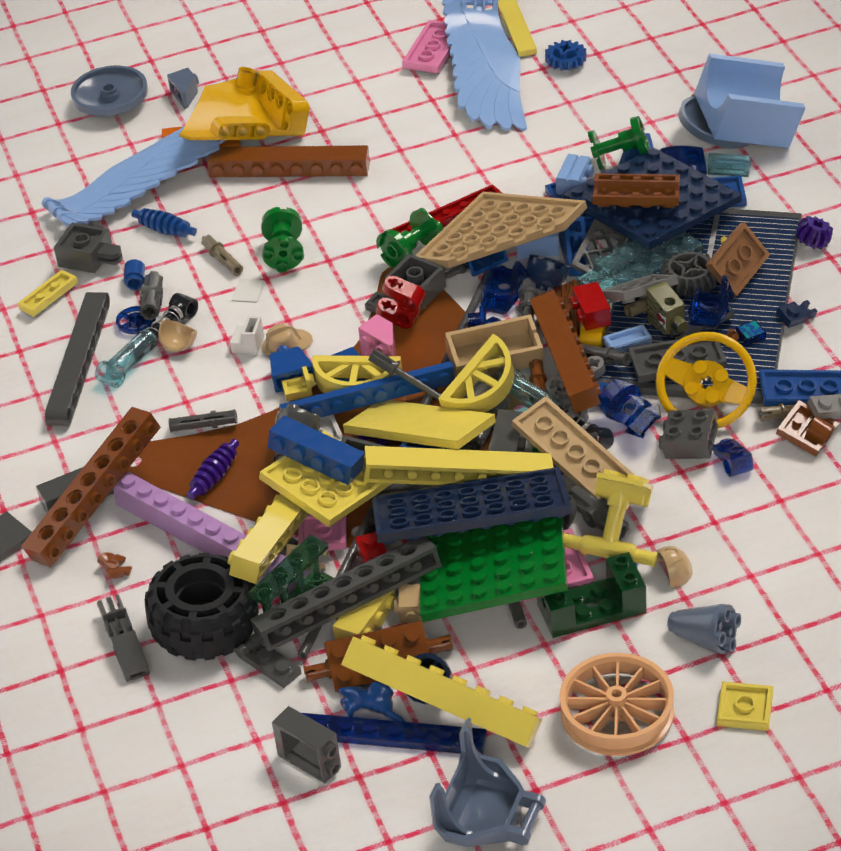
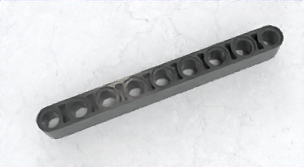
(77, 359)

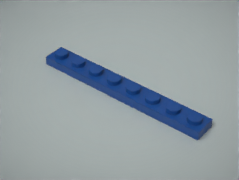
(375, 391)

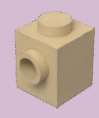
(408, 603)

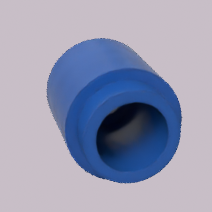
(134, 274)

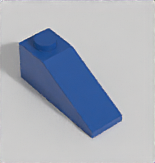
(570, 242)

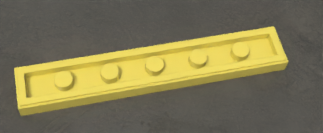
(517, 28)

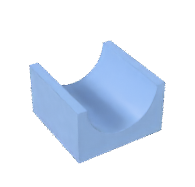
(744, 101)

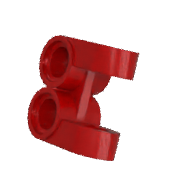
(409, 302)

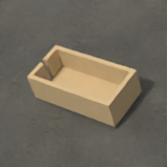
(517, 334)

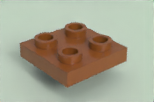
(805, 430)

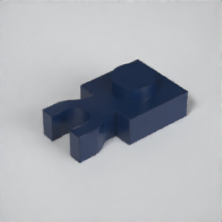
(795, 314)

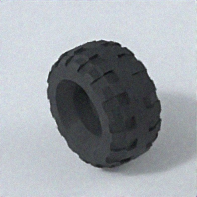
(199, 629)

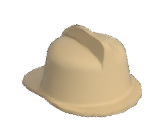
(285, 335)

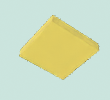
(745, 706)

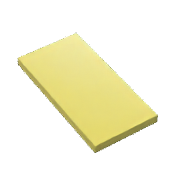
(420, 424)

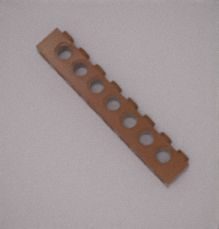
(90, 487)

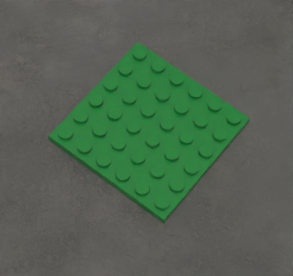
(494, 568)

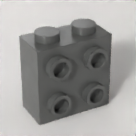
(689, 434)

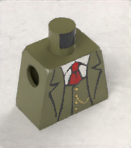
(665, 309)

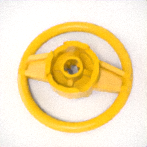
(692, 376)

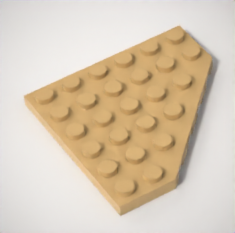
(499, 223)

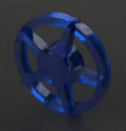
(134, 320)

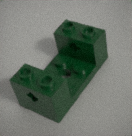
(616, 598)

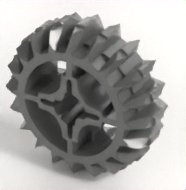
(690, 272)

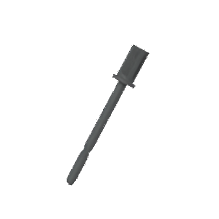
(391, 367)

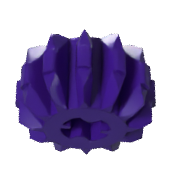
(814, 232)

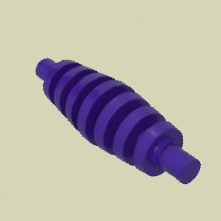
(213, 469)

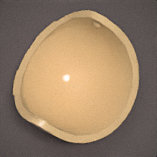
(175, 335)
(677, 564)

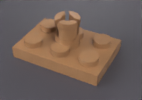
(738, 258)

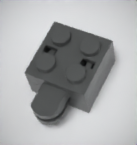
(86, 248)

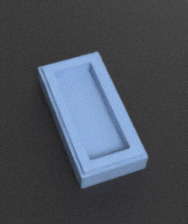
(628, 338)

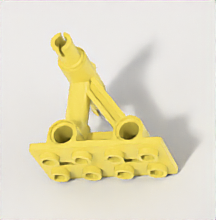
(620, 493)

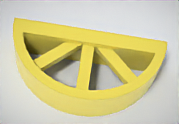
(352, 367)
(463, 384)

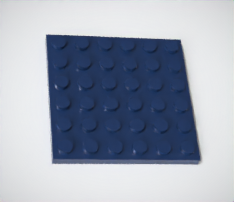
(698, 201)

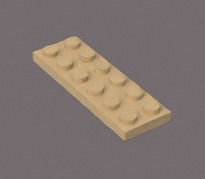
(570, 445)

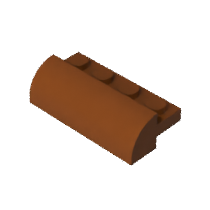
(636, 189)

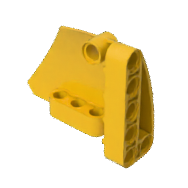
(248, 109)

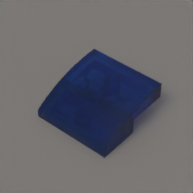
(689, 155)

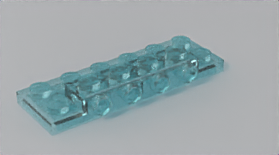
(636, 261)

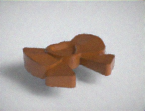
(111, 565)

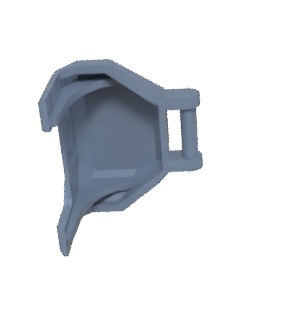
(482, 801)

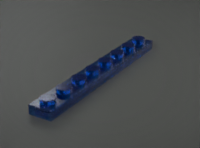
(398, 733)

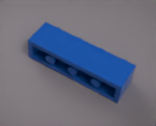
(316, 450)

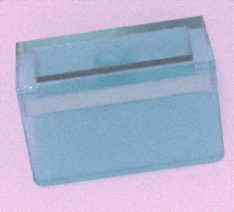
(729, 164)

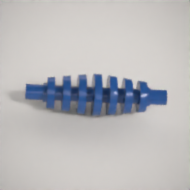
(164, 222)

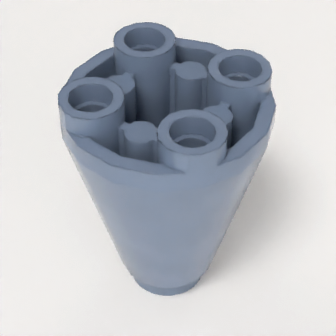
(707, 626)

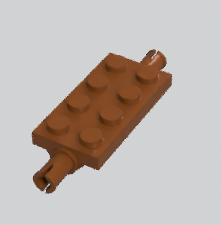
(406, 638)

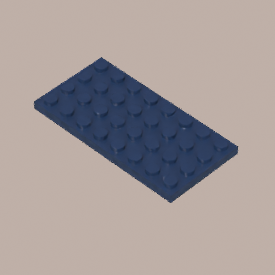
(470, 505)

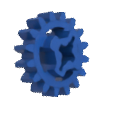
(565, 55)

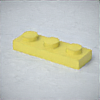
(47, 293)

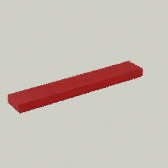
(448, 212)

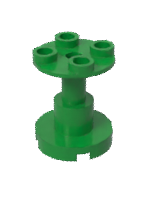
(626, 141)
(281, 230)
(398, 245)

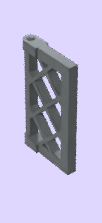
(607, 234)

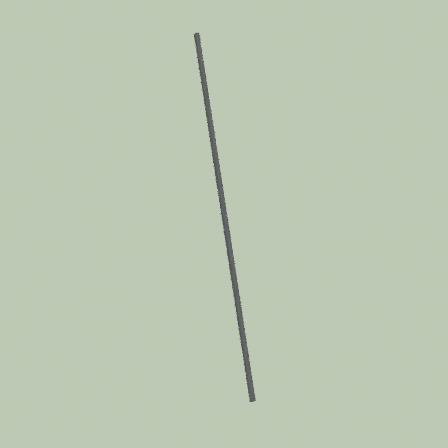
(352, 552)

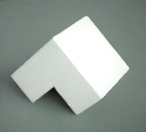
(248, 338)

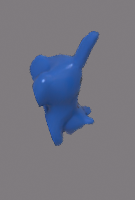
(374, 698)

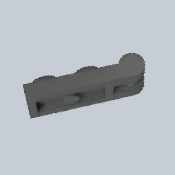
(270, 663)

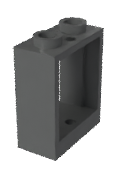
(306, 744)

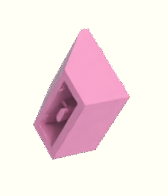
(377, 334)

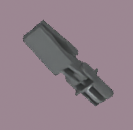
(124, 639)

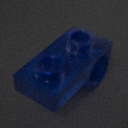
(734, 457)

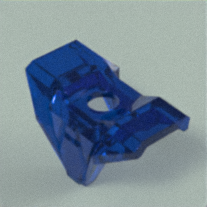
(498, 299)
(718, 305)
(619, 395)

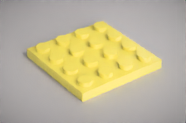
(316, 492)

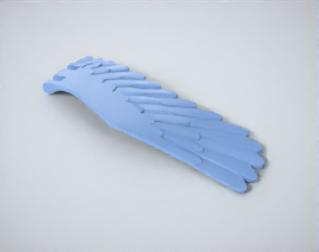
(483, 64)
(130, 179)

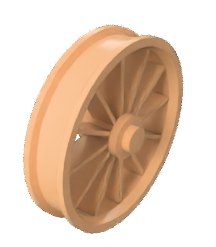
(617, 704)

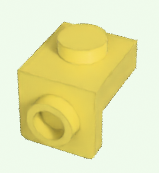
(299, 387)

